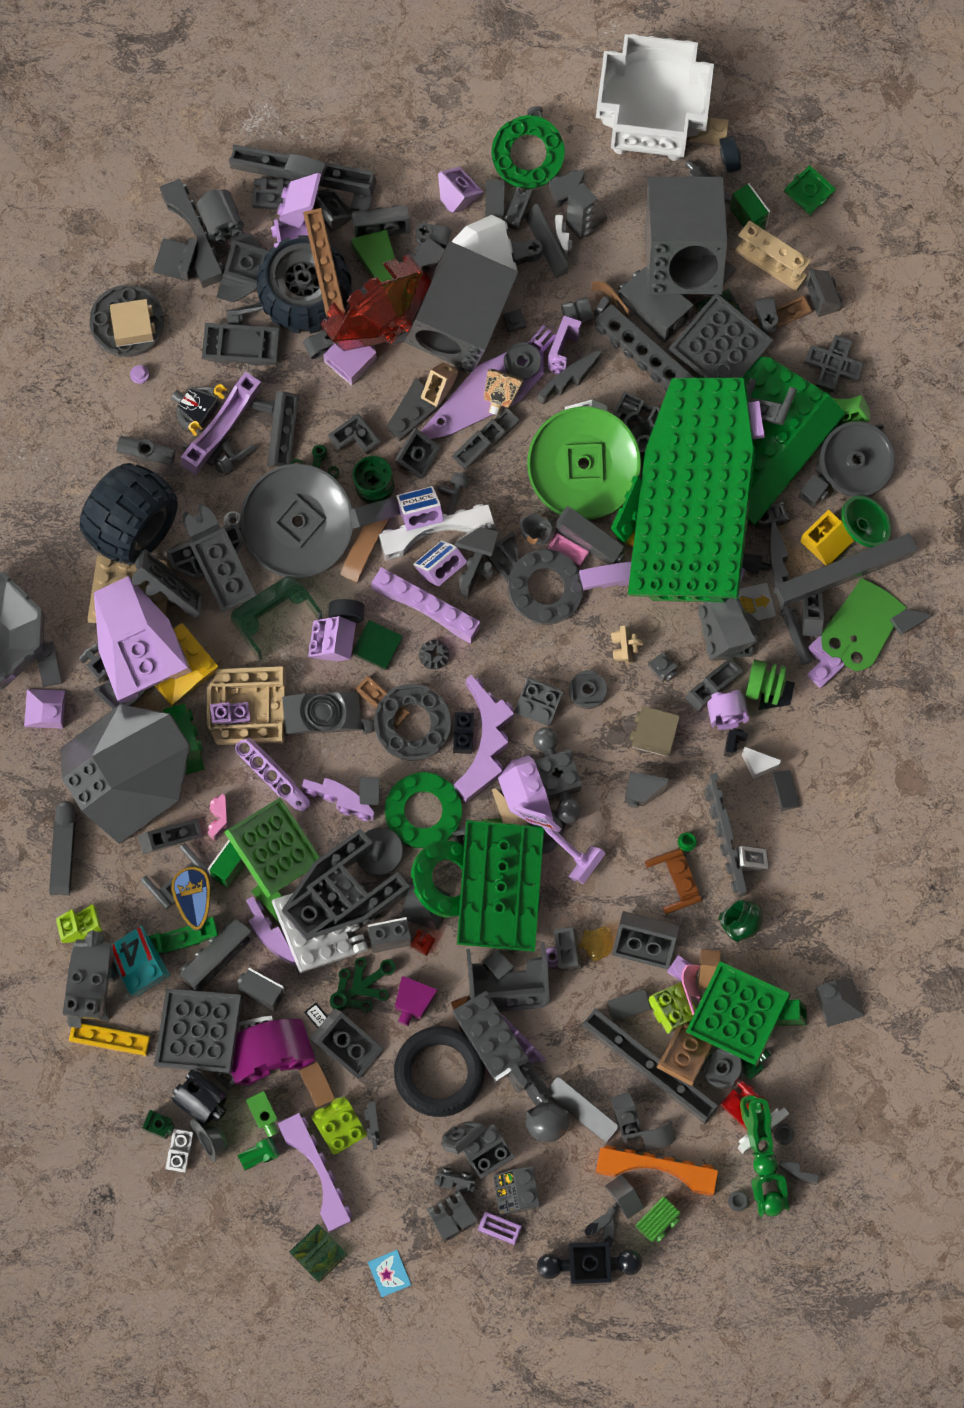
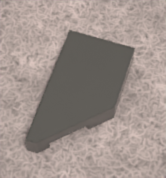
(908, 620)

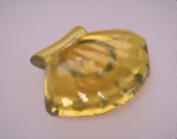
(597, 943)

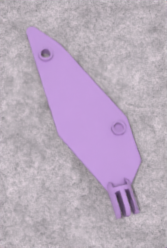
(468, 403)

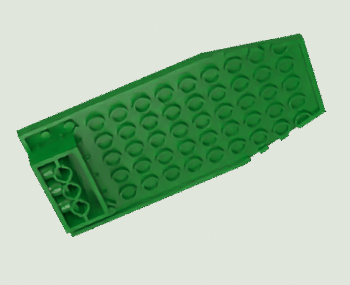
(695, 494)

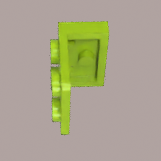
(338, 1125)

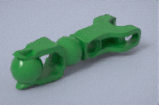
(765, 1163)

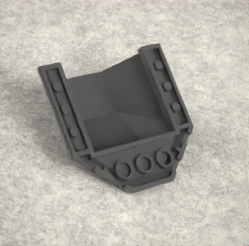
(126, 768)

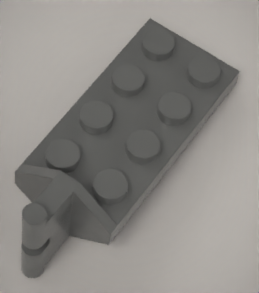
(493, 1040)

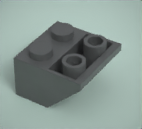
(487, 1152)

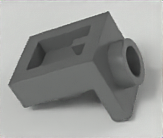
(663, 667)

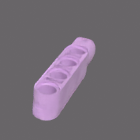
(263, 771)

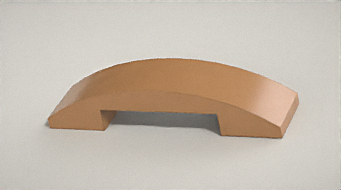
(362, 550)

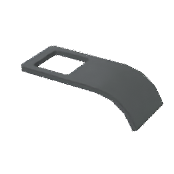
(654, 1138)

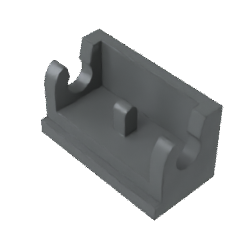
(518, 208)
(567, 948)

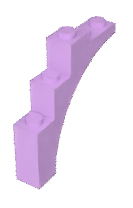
(493, 717)

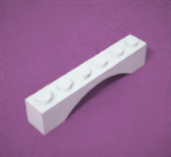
(397, 542)

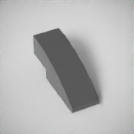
(374, 512)
(713, 683)

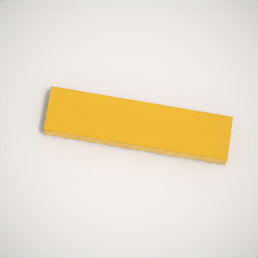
(110, 1039)

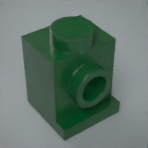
(162, 1132)

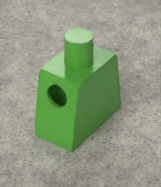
(259, 1104)

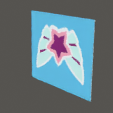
(389, 1273)

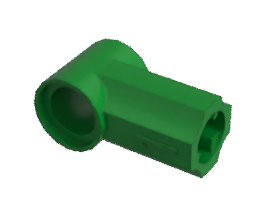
(262, 1152)

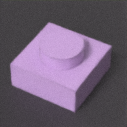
(677, 967)

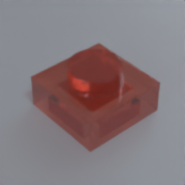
(422, 942)

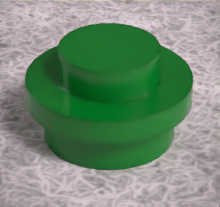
(687, 841)

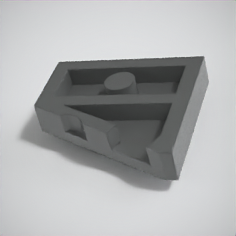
(505, 555)

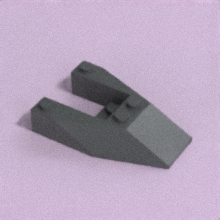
(333, 899)

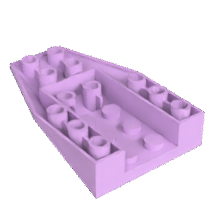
(135, 640)

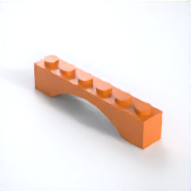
(698, 1179)

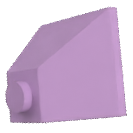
(457, 189)
(45, 708)

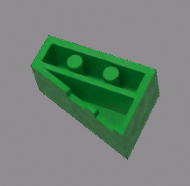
(183, 719)

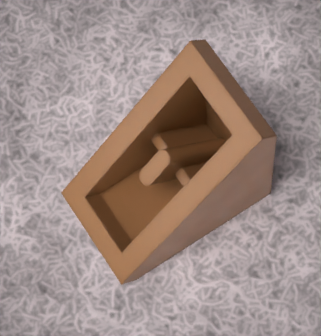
(708, 963)

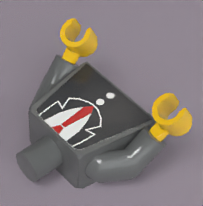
(197, 406)

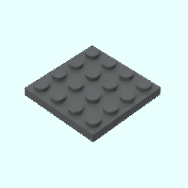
(720, 342)
(198, 1031)

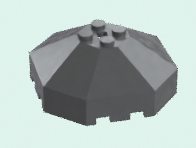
(20, 630)

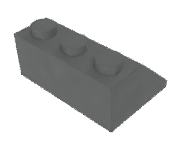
(393, 219)
(645, 940)

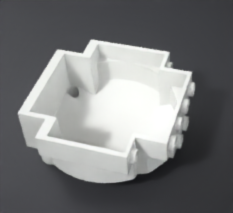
(654, 95)

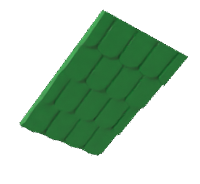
(500, 885)

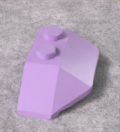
(524, 787)

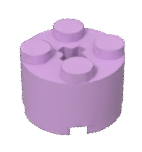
(727, 710)

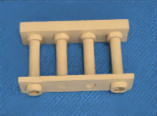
(772, 255)

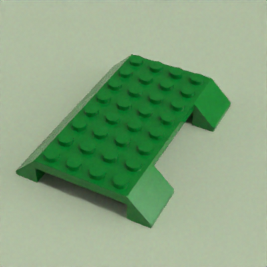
(787, 445)

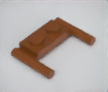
(681, 878)

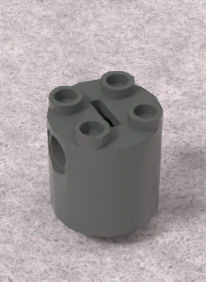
(220, 215)

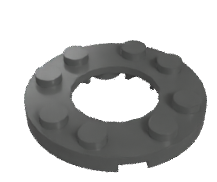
(101, 314)
(530, 608)
(414, 695)

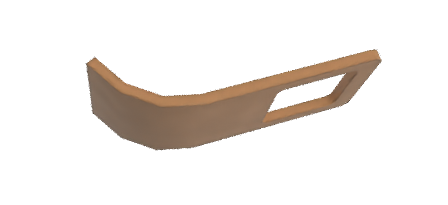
(601, 286)

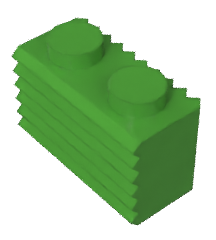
(658, 1220)

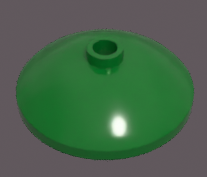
(866, 521)

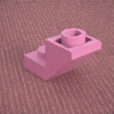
(219, 809)

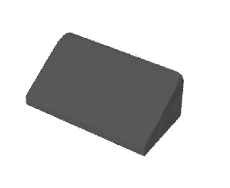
(785, 790)
(628, 1005)

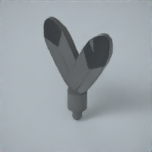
(604, 1221)

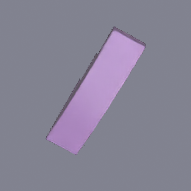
(606, 576)

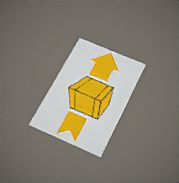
(757, 601)

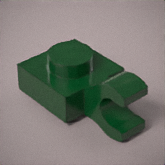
(751, 1070)

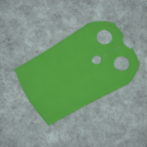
(867, 617)

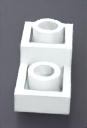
(562, 237)
(179, 1150)

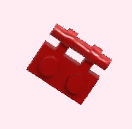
(732, 1102)

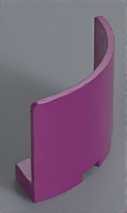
(270, 1047)

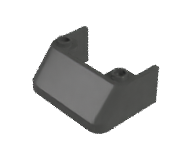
(515, 989)

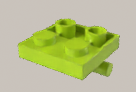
(671, 1007)

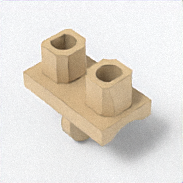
(624, 637)

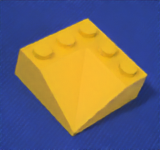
(200, 663)

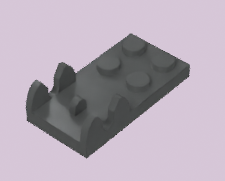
(168, 582)

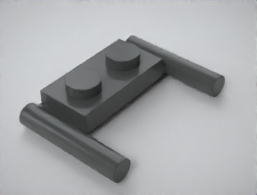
(770, 411)
(164, 894)

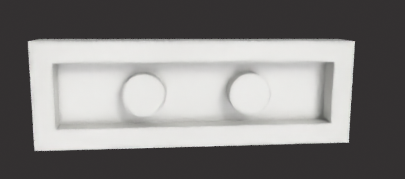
(776, 1117)

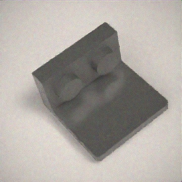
(176, 259)

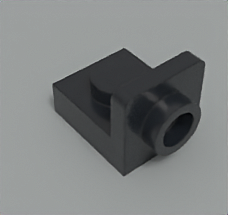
(732, 745)

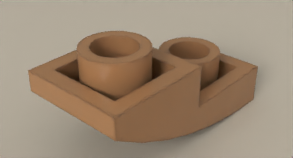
(316, 1084)

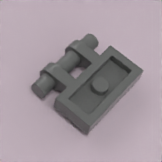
(268, 198)

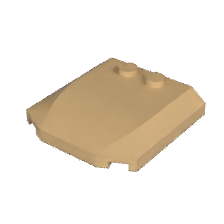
(262, 690)

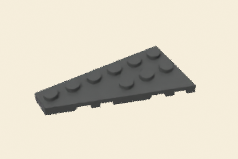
(724, 832)

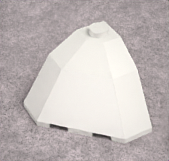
(488, 239)

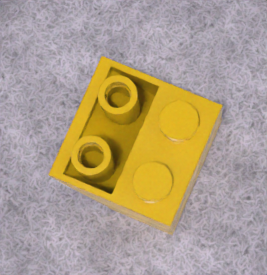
(827, 538)

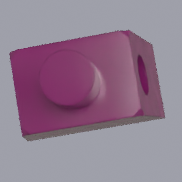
(413, 1000)

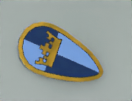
(192, 896)

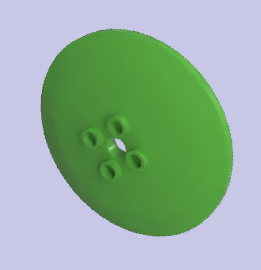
(580, 434)

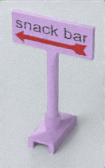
(585, 862)

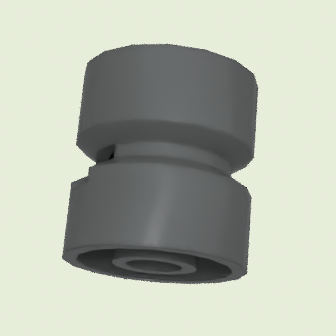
(579, 310)

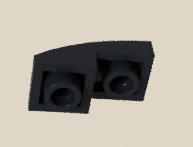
(463, 733)

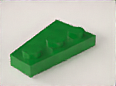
(626, 518)

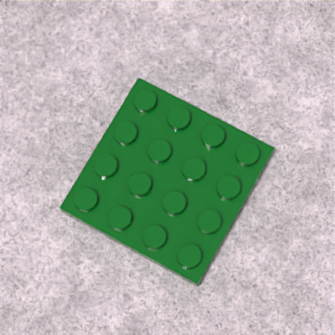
(738, 1013)

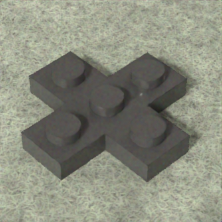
(834, 363)

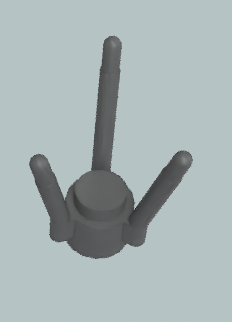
(235, 316)

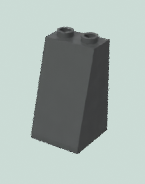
(660, 312)

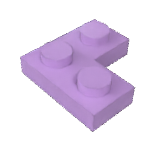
(827, 665)

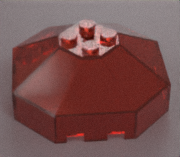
(383, 310)

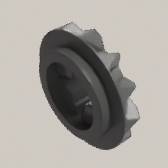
(439, 661)

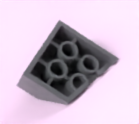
(725, 629)

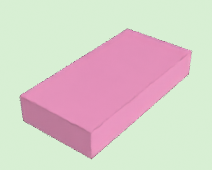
(569, 548)

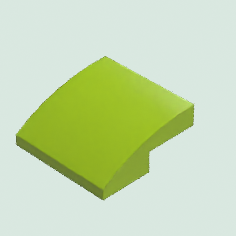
(75, 926)

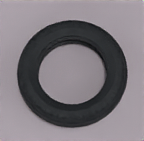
(431, 1106)

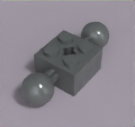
(562, 763)

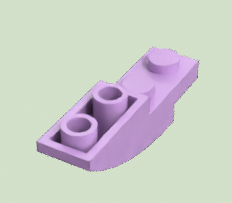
(347, 800)
(272, 939)

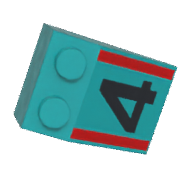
(138, 962)

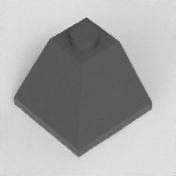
(480, 540)
(643, 789)
(417, 913)
(839, 1001)

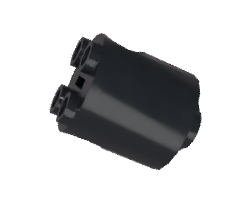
(204, 1103)

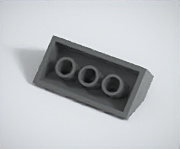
(216, 955)

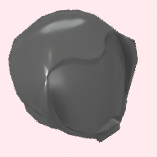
(547, 1121)

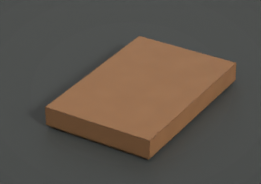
(684, 1056)

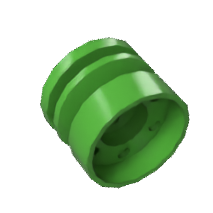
(765, 682)

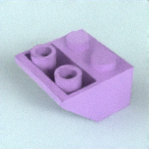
(332, 639)

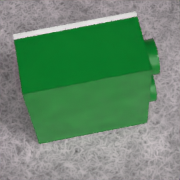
(749, 207)
(226, 865)

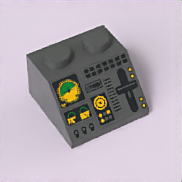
(516, 1190)

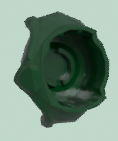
(742, 920)

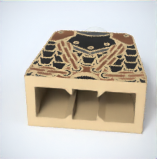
(501, 389)

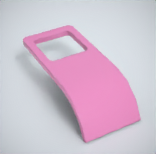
(689, 984)

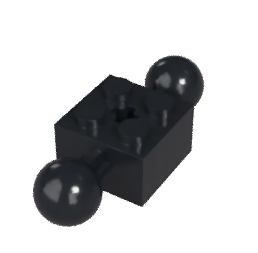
(551, 1266)

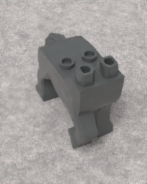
(88, 980)

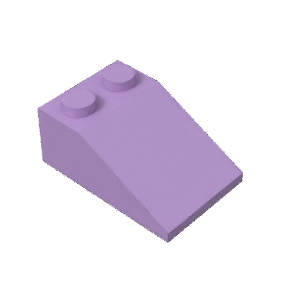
(298, 198)

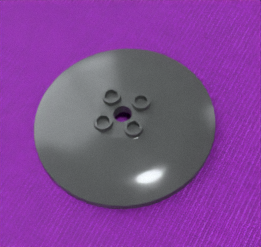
(269, 524)

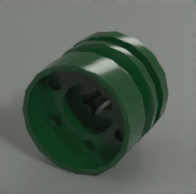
(372, 470)

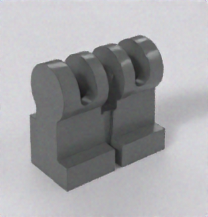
(461, 1217)

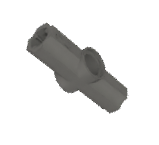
(134, 447)

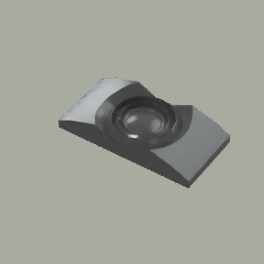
(240, 344)
(321, 713)

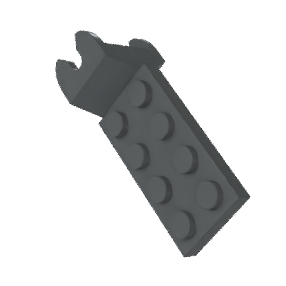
(217, 559)

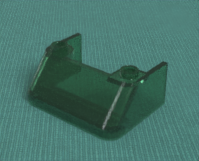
(246, 615)

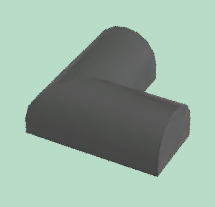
(356, 430)

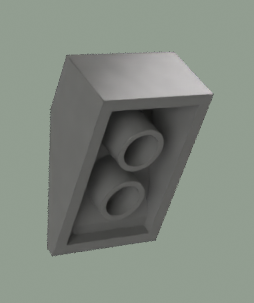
(346, 1043)

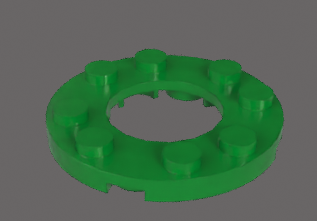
(520, 127)
(428, 783)
(422, 877)

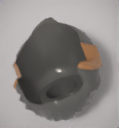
(537, 529)

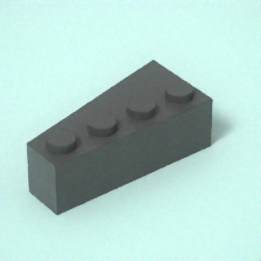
(584, 212)

